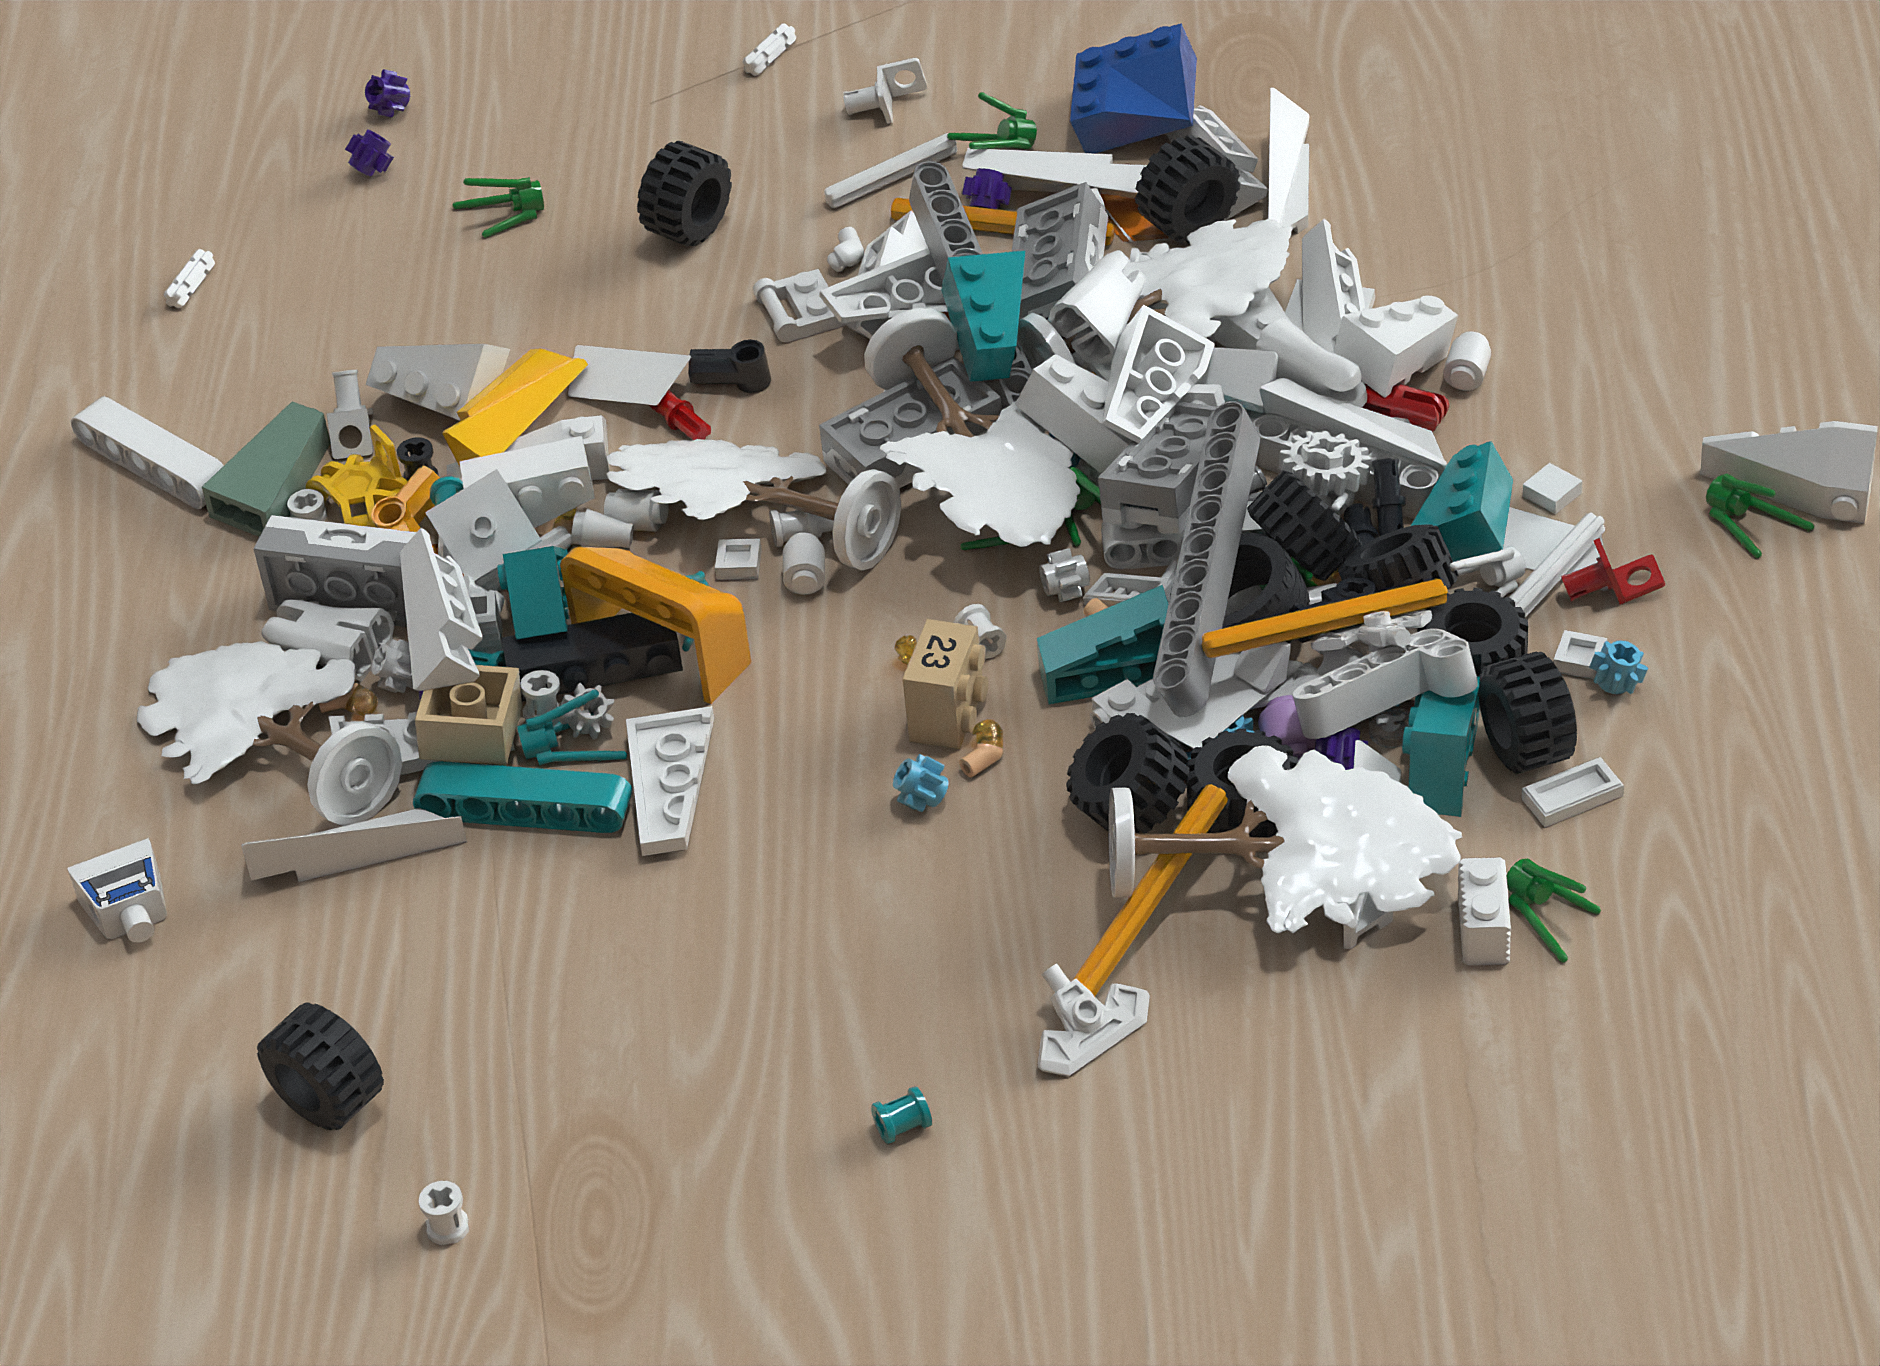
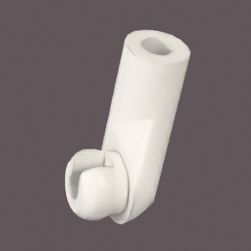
(848, 252)

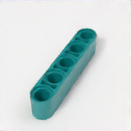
(524, 796)

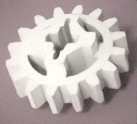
(1326, 462)

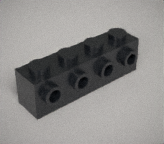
(598, 652)

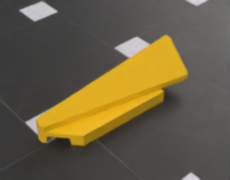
(511, 403)

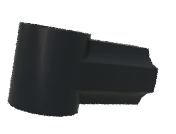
(741, 365)

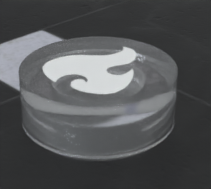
(1388, 727)

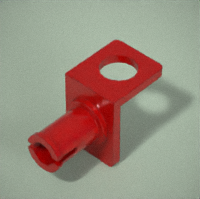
(1602, 575)

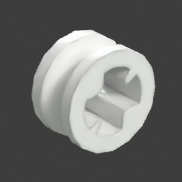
(307, 505)

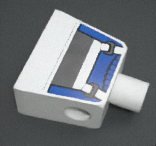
(122, 891)

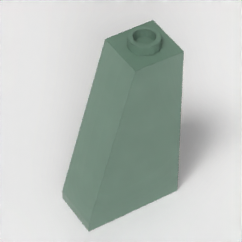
(268, 470)

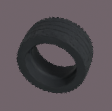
(1263, 562)

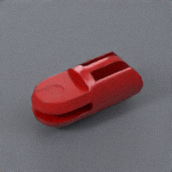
(1417, 405)

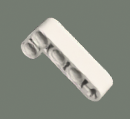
(1383, 680)

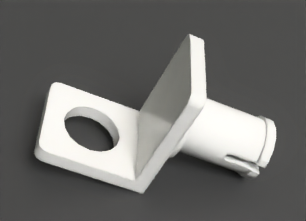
(885, 89)
(349, 412)

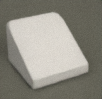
(1264, 666)

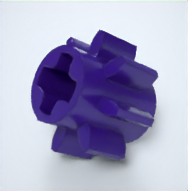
(387, 93)
(369, 153)
(987, 189)
(1340, 747)

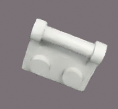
(804, 298)

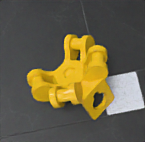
(361, 480)

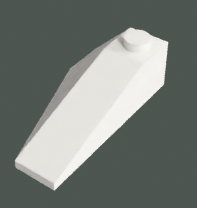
(887, 290)
(1152, 372)
(591, 429)
(1810, 470)

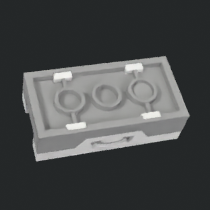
(1062, 244)
(906, 410)
(1157, 476)
(332, 565)

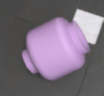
(1282, 720)

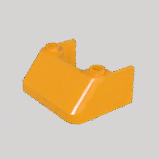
(613, 579)

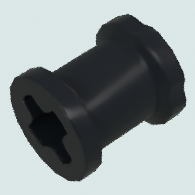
(420, 454)

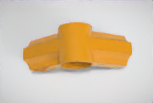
(408, 506)

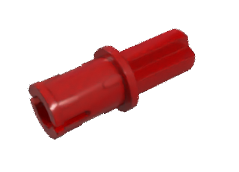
(681, 415)

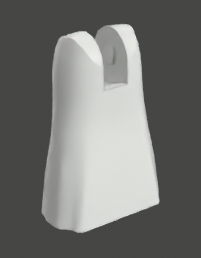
(1098, 308)
(1311, 365)
(332, 631)

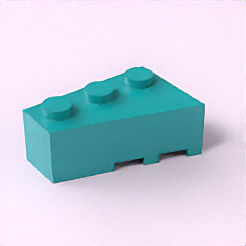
(985, 310)
(1470, 502)
(535, 590)
(1103, 648)
(1439, 744)

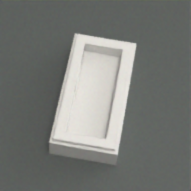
(1572, 792)

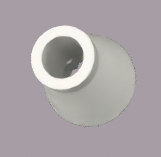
(600, 531)

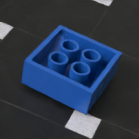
(1133, 89)

